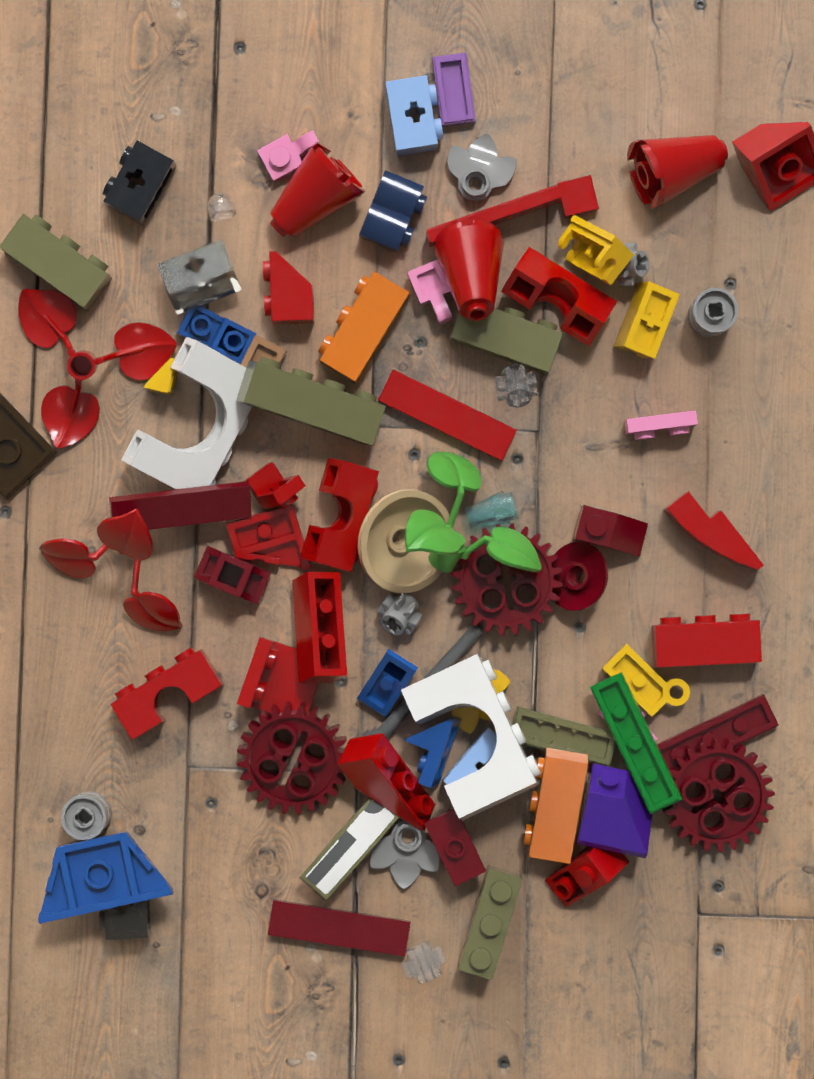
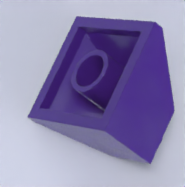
(614, 813)

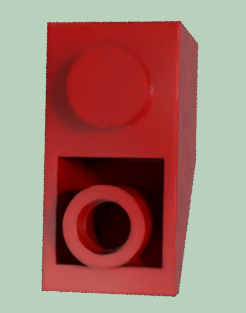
(290, 292)
(585, 874)

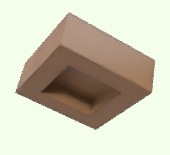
(263, 348)

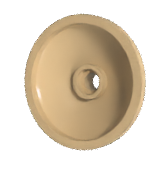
(387, 560)

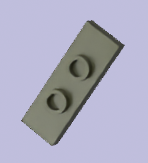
(562, 734)

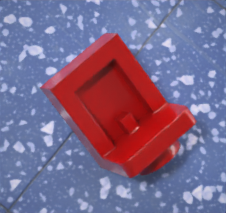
(272, 489)

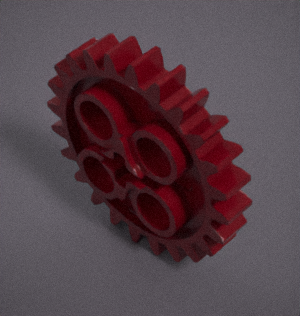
(476, 585)
(265, 745)
(733, 821)

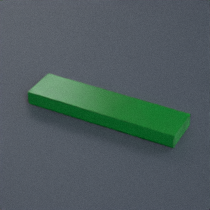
(636, 742)

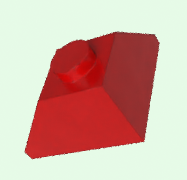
(778, 160)

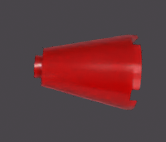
(673, 165)
(314, 192)
(471, 265)

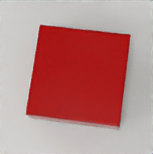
(578, 196)

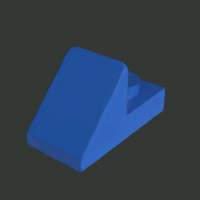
(387, 682)
(439, 742)

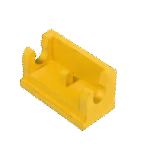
(595, 250)
(646, 320)

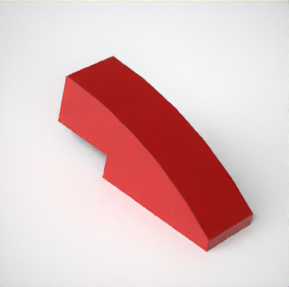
(712, 532)

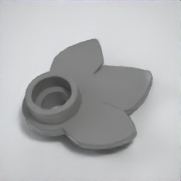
(480, 163)
(404, 857)

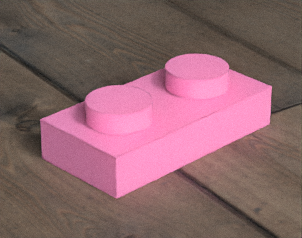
(676, 423)

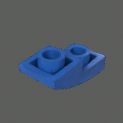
(216, 332)

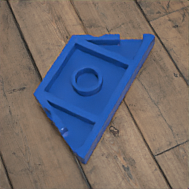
(99, 877)

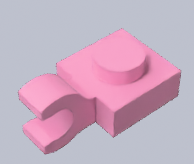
(283, 156)
(431, 287)

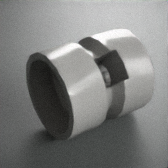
(713, 312)
(86, 815)

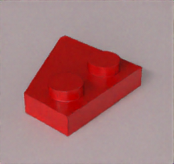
(269, 537)

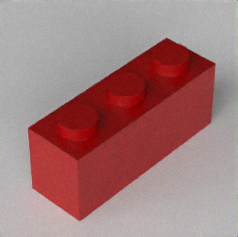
(319, 627)
(706, 641)

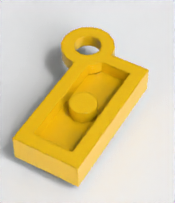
(646, 685)

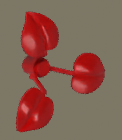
(68, 412)
(131, 538)

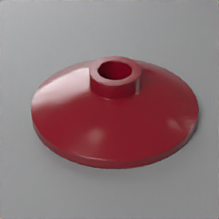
(574, 561)

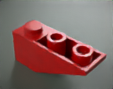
(384, 777)

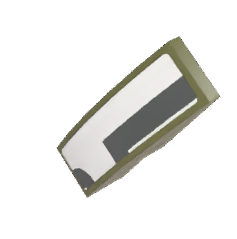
(348, 848)

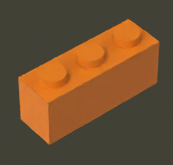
(363, 326)
(556, 805)

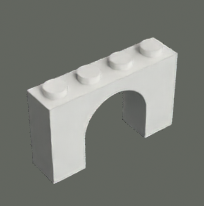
(200, 463)
(509, 769)

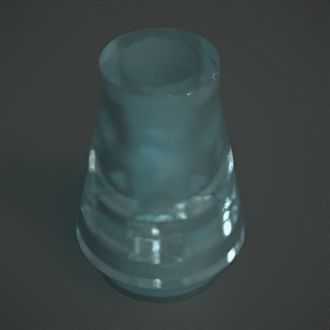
(493, 510)

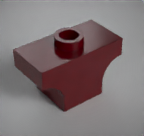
(232, 575)
(455, 847)

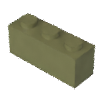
(56, 260)
(511, 338)
(490, 922)

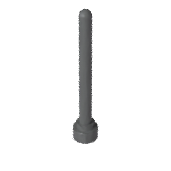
(446, 661)

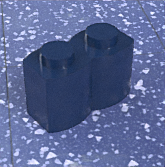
(392, 211)

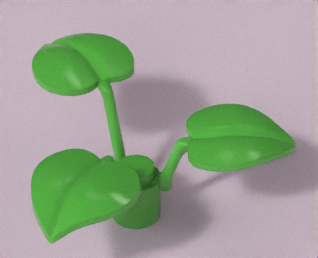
(429, 533)

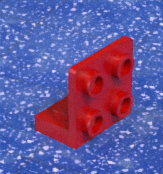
(275, 679)

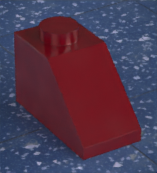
(610, 530)

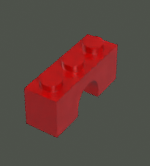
(541, 279)
(353, 489)
(138, 706)

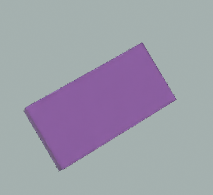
(454, 89)

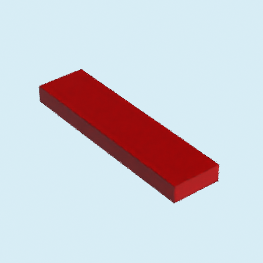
(504, 211)
(447, 415)

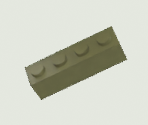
(311, 402)

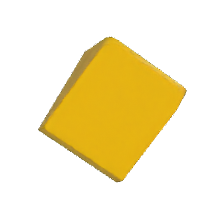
(163, 380)

